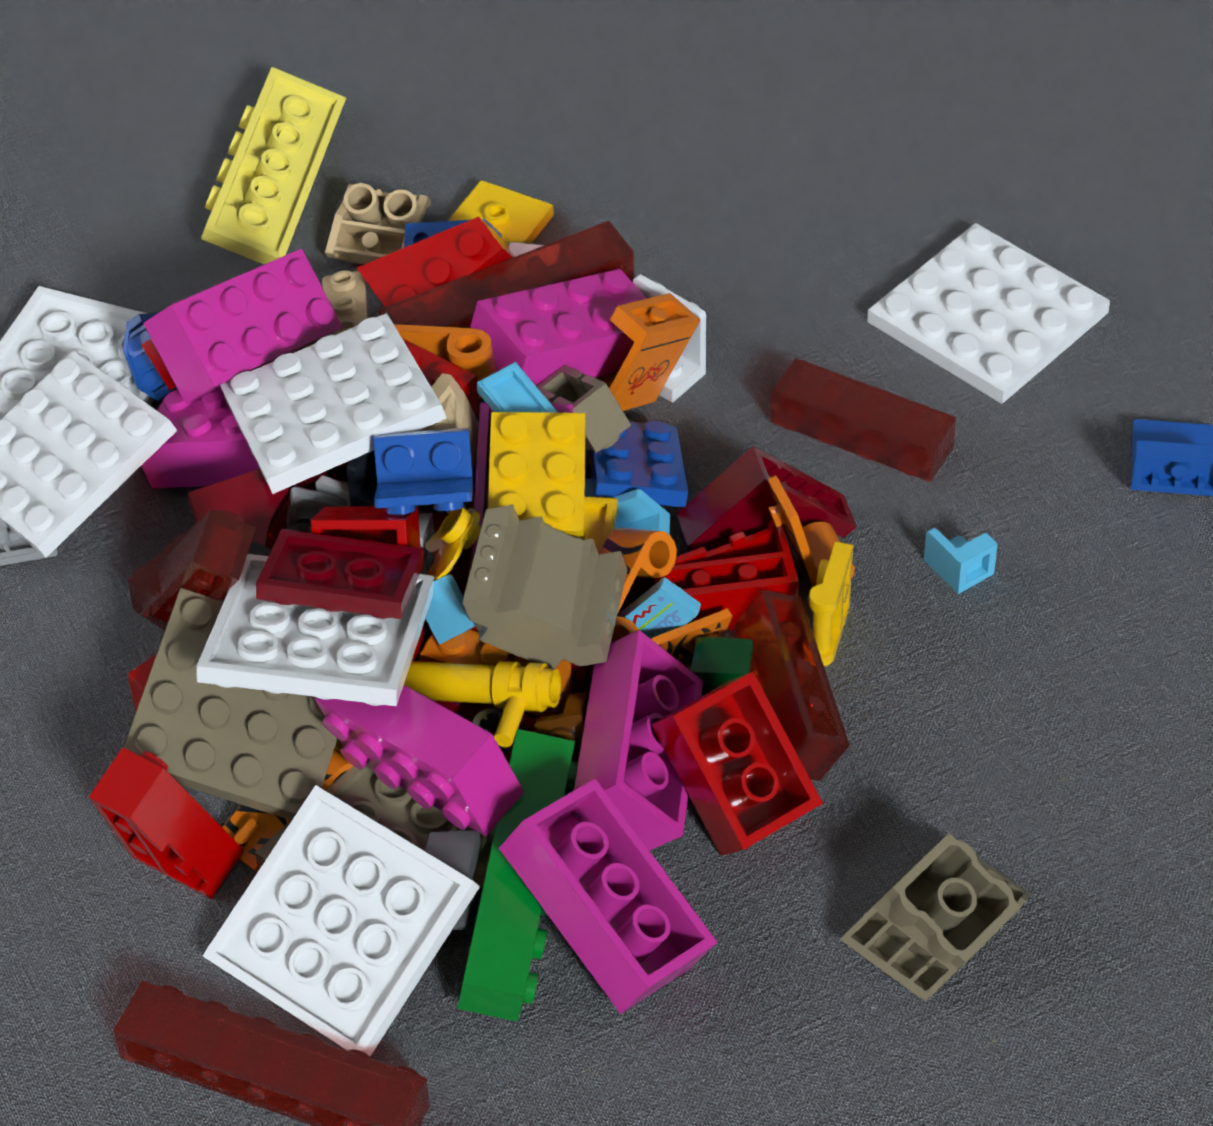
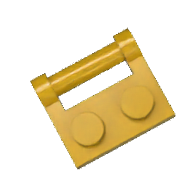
(831, 600)

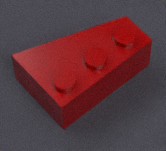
(435, 261)
(736, 572)
(164, 823)

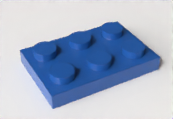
(642, 459)

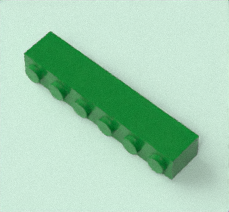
(508, 913)

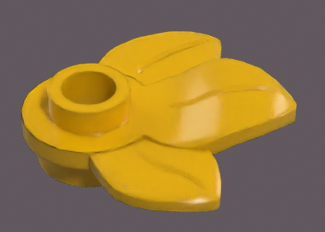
(456, 533)

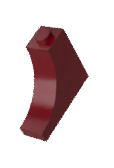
(247, 497)
(742, 500)

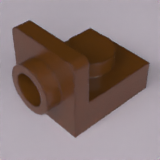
(568, 724)

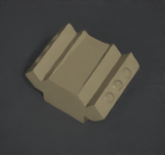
(543, 591)
(936, 917)

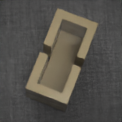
(590, 396)

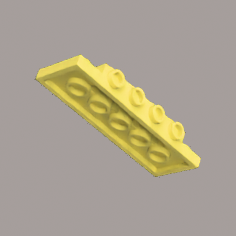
(271, 167)

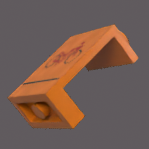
(660, 334)

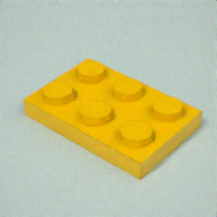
(539, 467)

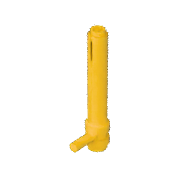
(504, 685)

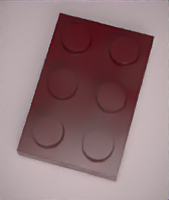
(340, 574)

